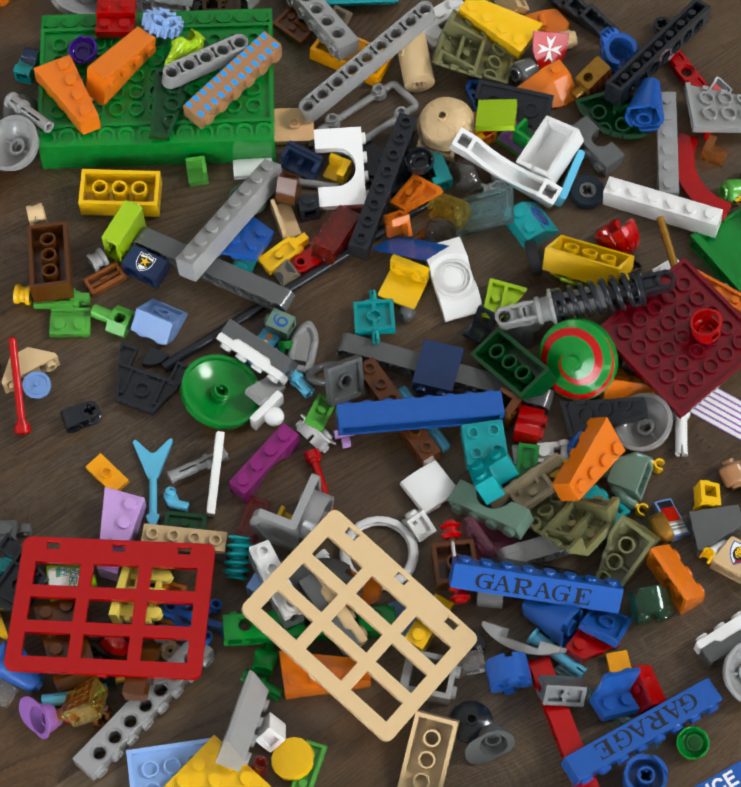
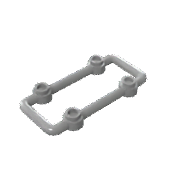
(378, 93)

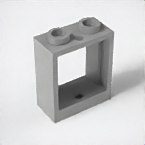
(436, 697)

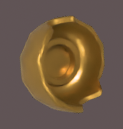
(660, 526)

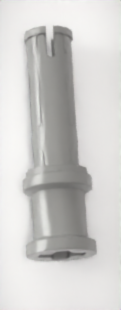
(43, 123)

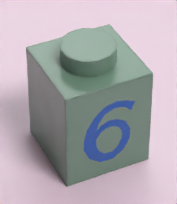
(280, 323)

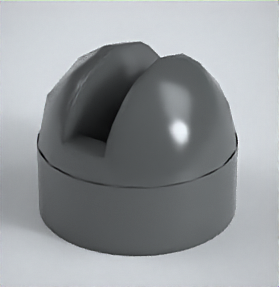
(406, 314)

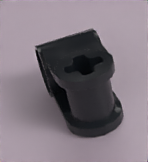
(78, 416)

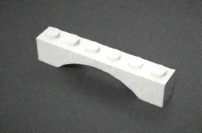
(482, 155)

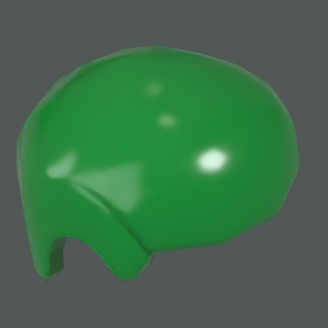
(692, 742)

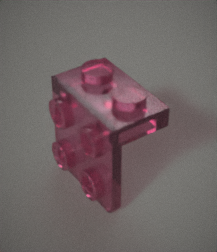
(486, 540)

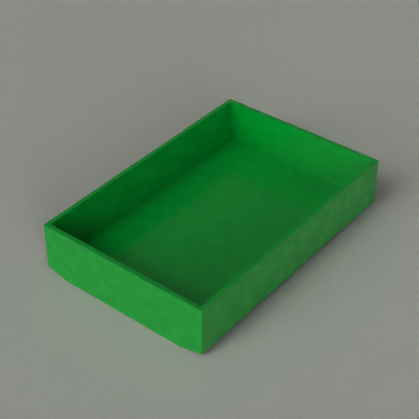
(239, 132)

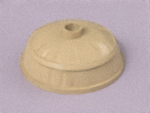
(440, 132)

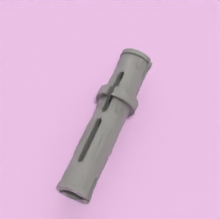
(193, 467)

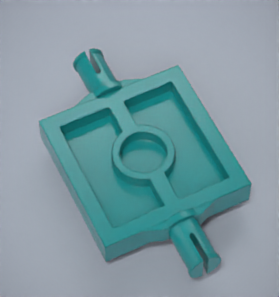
(374, 317)

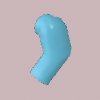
(173, 501)

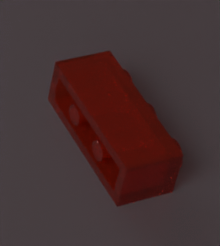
(334, 235)

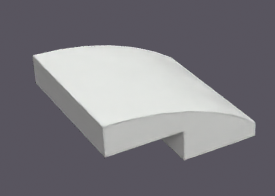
(428, 487)

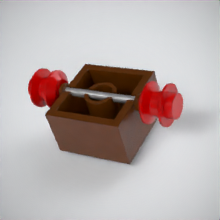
(442, 556)

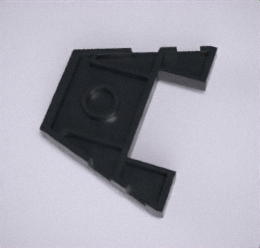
(143, 389)
(9, 578)

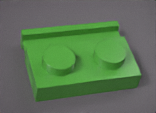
(70, 322)

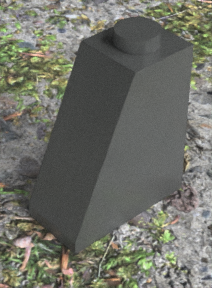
(712, 526)

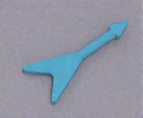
(153, 465)

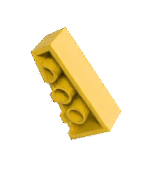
(501, 25)

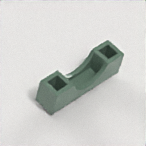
(510, 519)

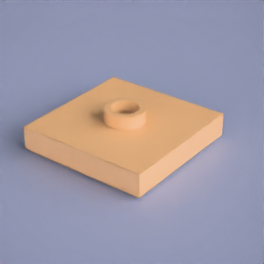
(292, 126)

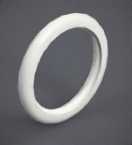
(411, 541)

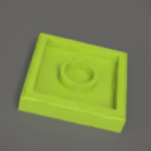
(496, 115)

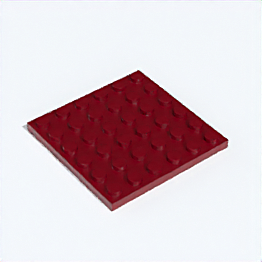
(661, 346)

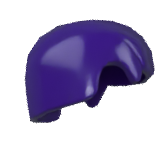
(83, 50)

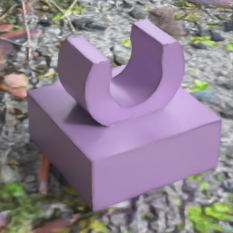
(345, 440)

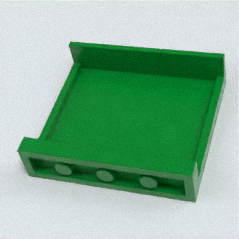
(722, 253)

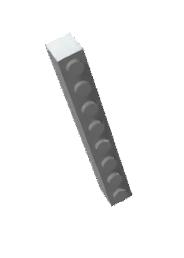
(228, 221)

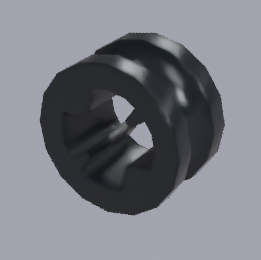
(658, 22)

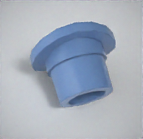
(36, 385)

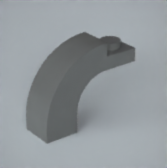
(338, 567)

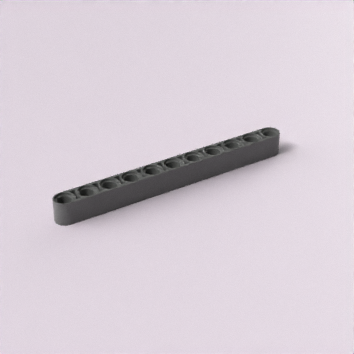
(405, 361)

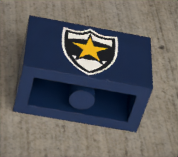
(145, 266)

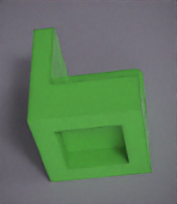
(197, 171)

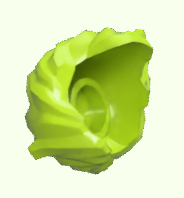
(182, 47)

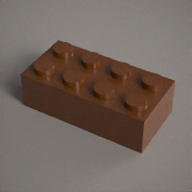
(50, 261)
(58, 644)

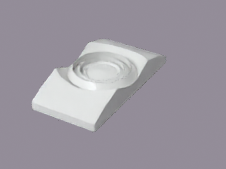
(454, 281)

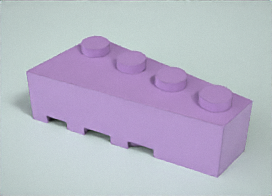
(120, 521)

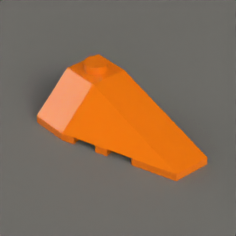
(624, 386)

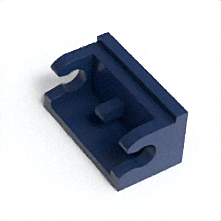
(301, 161)

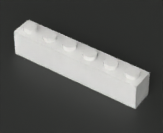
(655, 203)

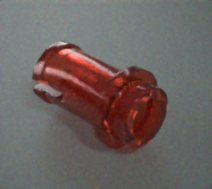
(260, 766)

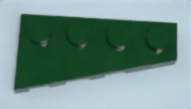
(165, 107)

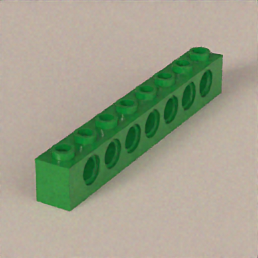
(235, 636)

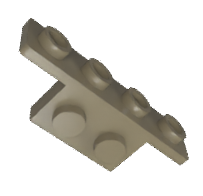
(532, 486)

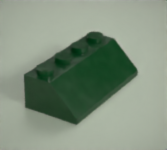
(514, 365)

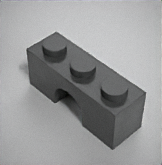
(604, 158)

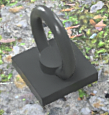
(341, 379)

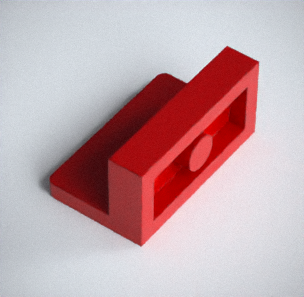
(647, 689)

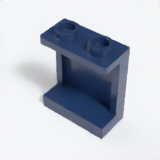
(437, 368)

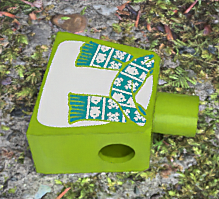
(65, 575)

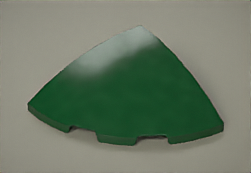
(609, 117)

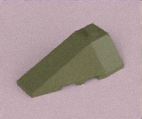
(625, 550)

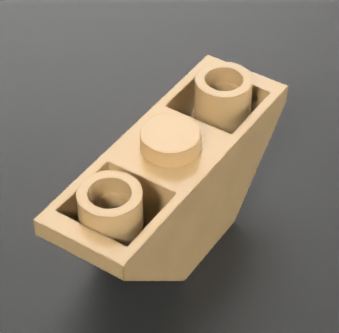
(30, 361)

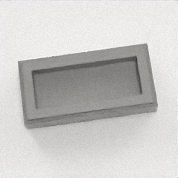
(263, 390)

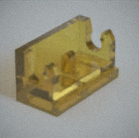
(450, 208)

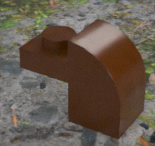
(288, 188)

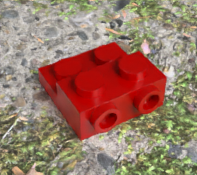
(115, 18)

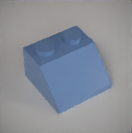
(158, 321)

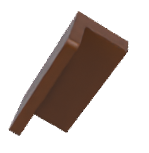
(511, 407)

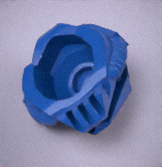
(616, 48)

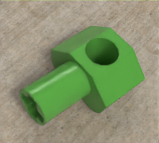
(111, 318)

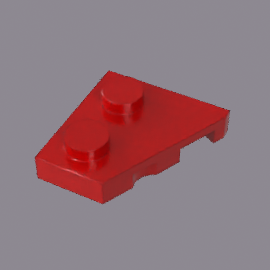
(585, 646)

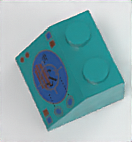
(531, 224)

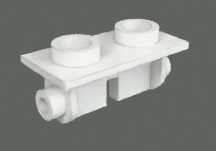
(320, 440)

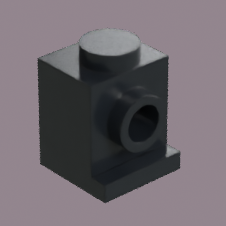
(308, 203)

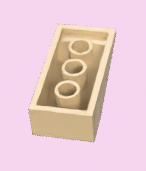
(428, 750)

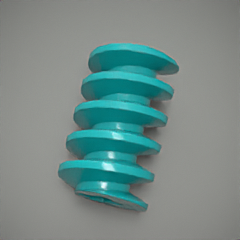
(237, 557)

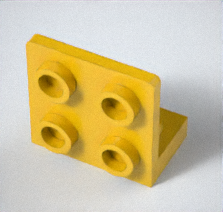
(404, 282)

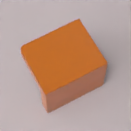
(397, 223)

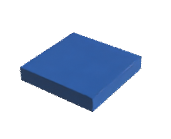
(605, 626)

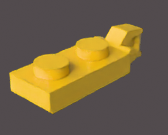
(284, 250)

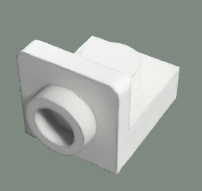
(419, 524)

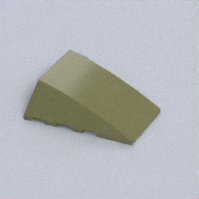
(470, 52)
(575, 524)

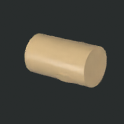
(416, 65)

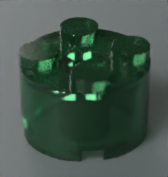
(651, 603)

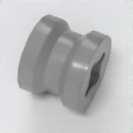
(97, 259)

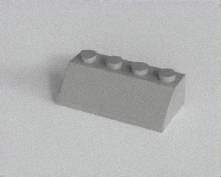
(243, 724)

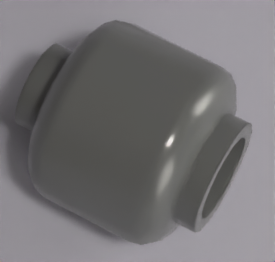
(523, 69)

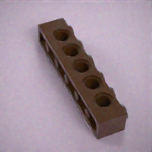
(416, 441)

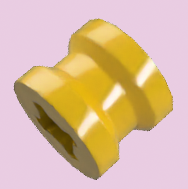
(22, 294)

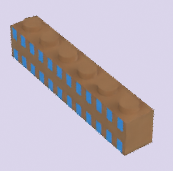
(232, 80)

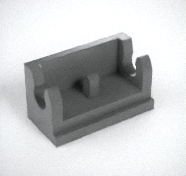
(562, 690)

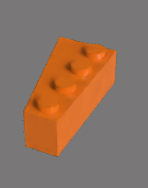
(118, 65)
(68, 91)
(590, 459)

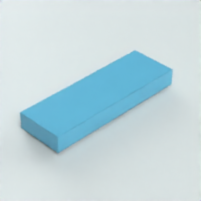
(569, 178)

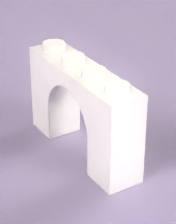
(346, 141)

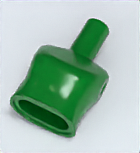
(265, 660)

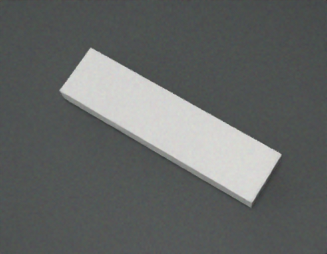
(215, 473)

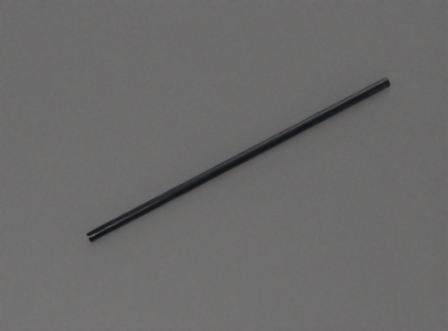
(256, 309)

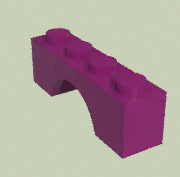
(251, 475)

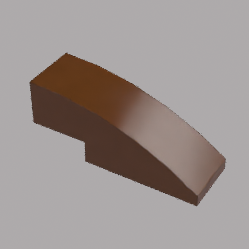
(138, 688)

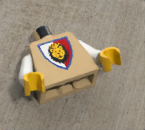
(726, 558)

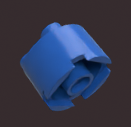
(508, 673)
(645, 766)

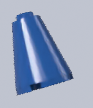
(646, 106)
(553, 619)
(26, 681)

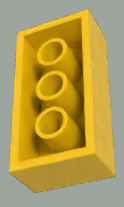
(106, 190)
(584, 260)

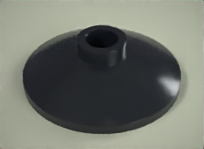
(469, 731)

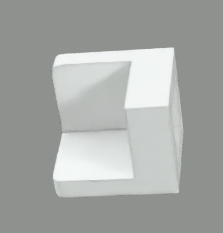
(271, 732)

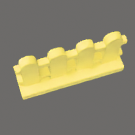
(128, 577)

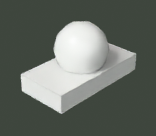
(269, 412)

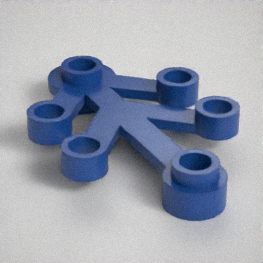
(175, 613)

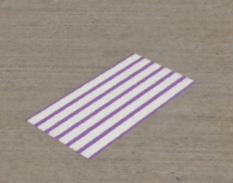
(721, 411)

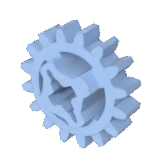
(162, 23)

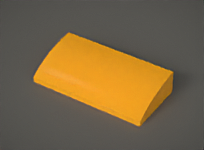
(321, 54)

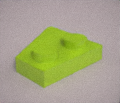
(501, 294)

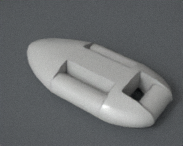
(304, 346)

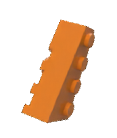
(299, 684)

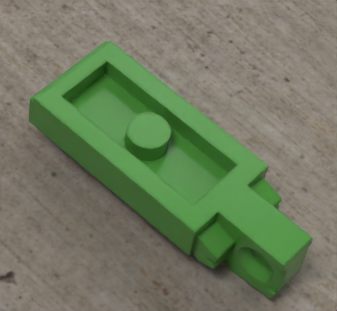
(79, 299)
(319, 413)

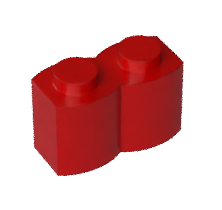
(529, 425)

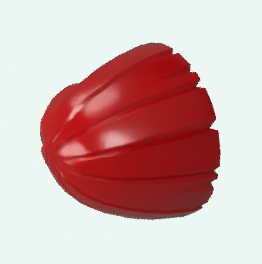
(619, 237)

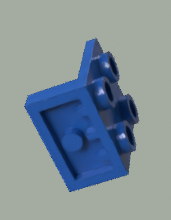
(612, 695)

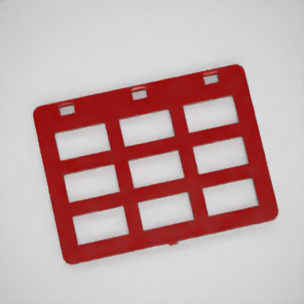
(100, 552)

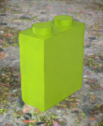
(123, 230)

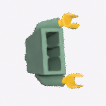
(630, 478)

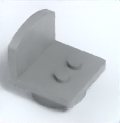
(288, 533)

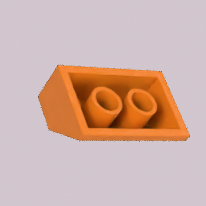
(670, 571)

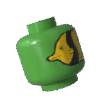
(730, 191)

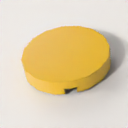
(292, 759)

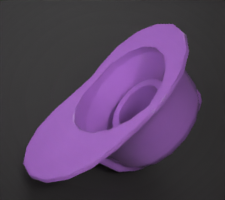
(39, 716)

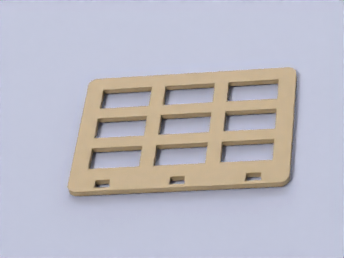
(412, 596)

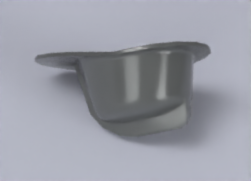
(489, 745)

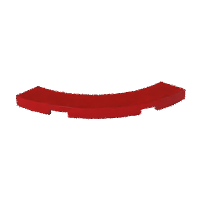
(689, 178)

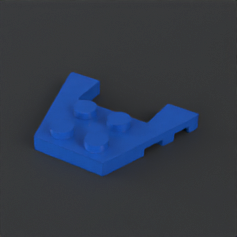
(250, 241)

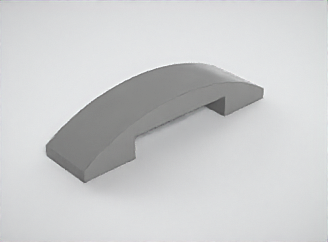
(500, 634)

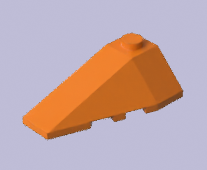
(552, 80)

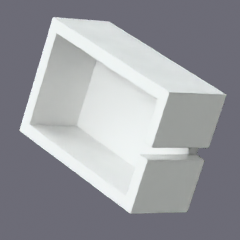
(550, 149)

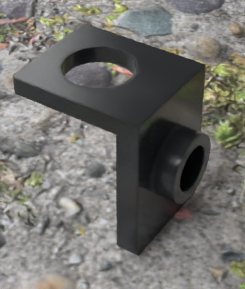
(478, 329)

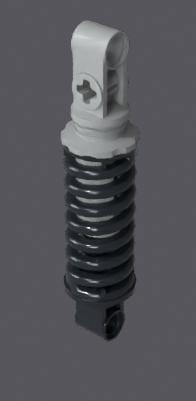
(563, 305)

